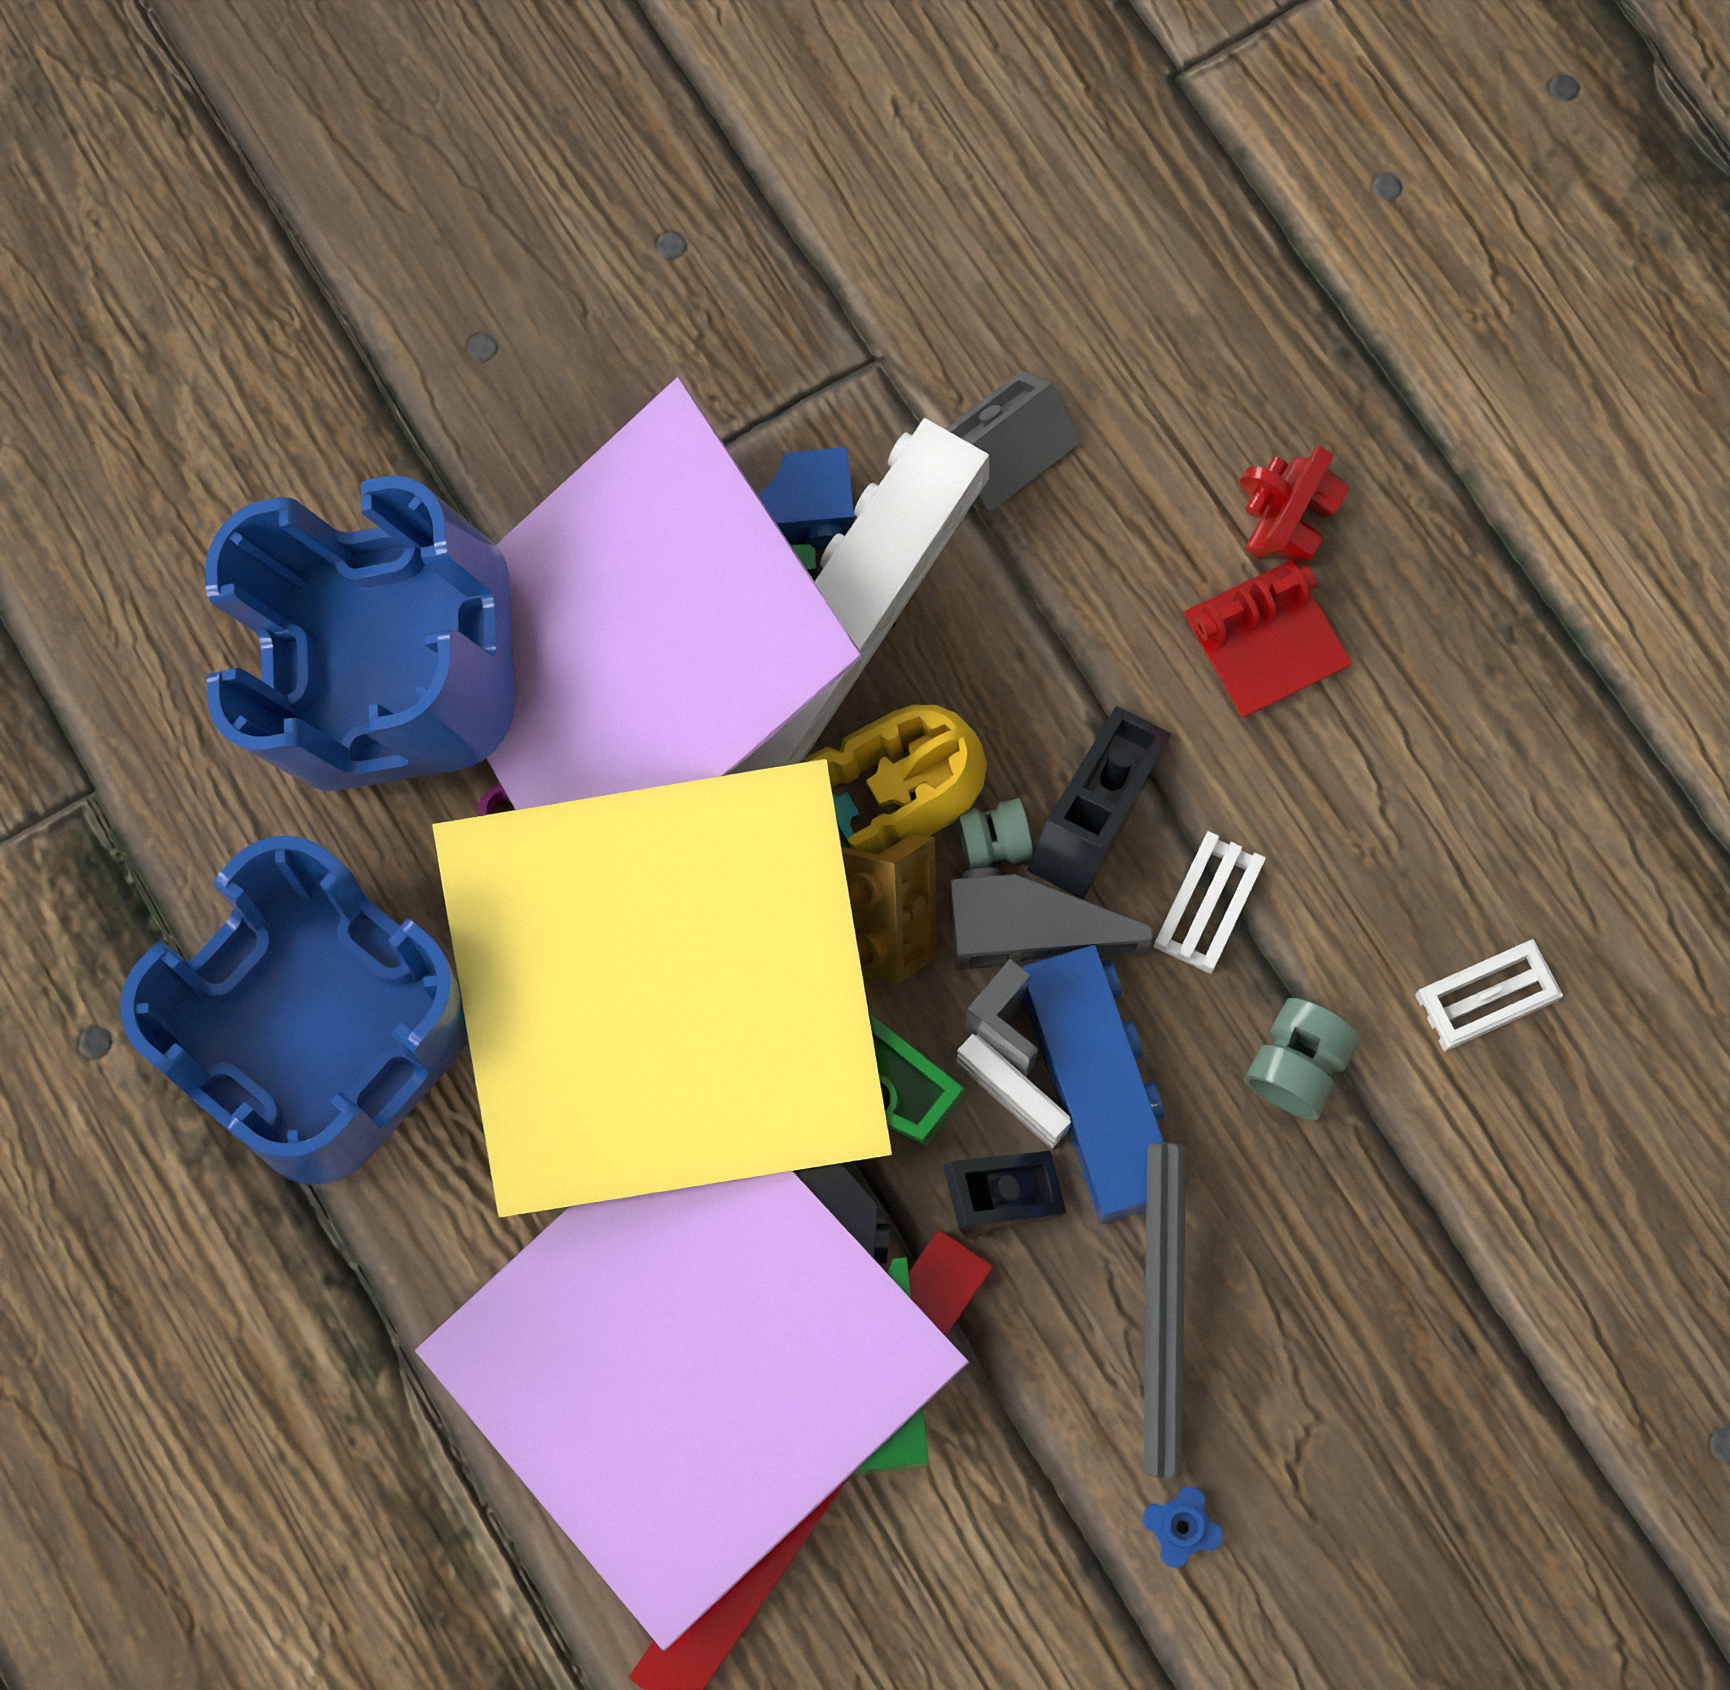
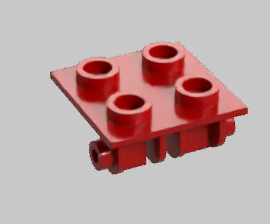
(1268, 637)

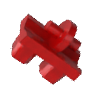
(1281, 498)

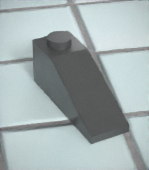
(1029, 922)

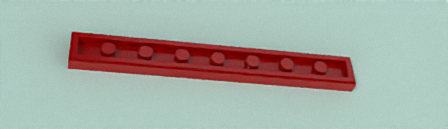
(942, 1288)

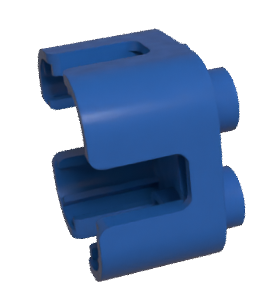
(373, 641)
(301, 1015)

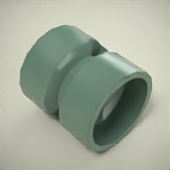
(1292, 1078)

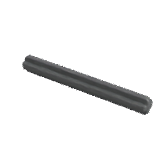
(1164, 1309)

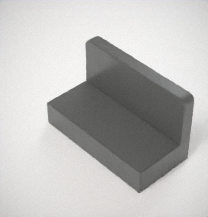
(1022, 432)
(995, 1009)

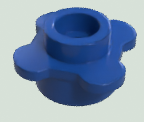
(1178, 1546)

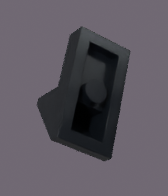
(1003, 1191)

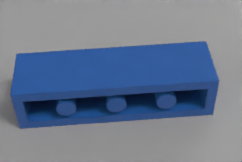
(1096, 1076)

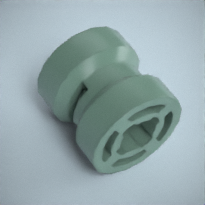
(1008, 831)

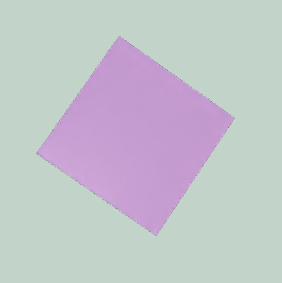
(656, 619)
(689, 1379)

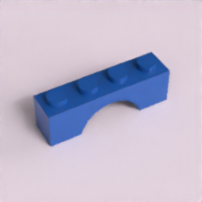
(811, 496)

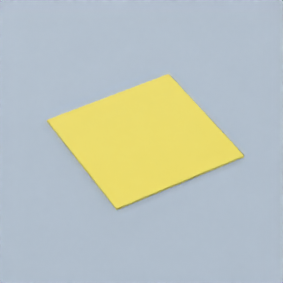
(662, 988)

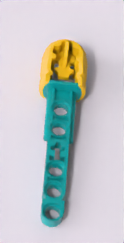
(942, 768)

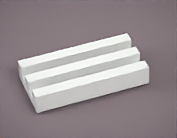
(1231, 856)
(1441, 1017)
(1013, 1090)

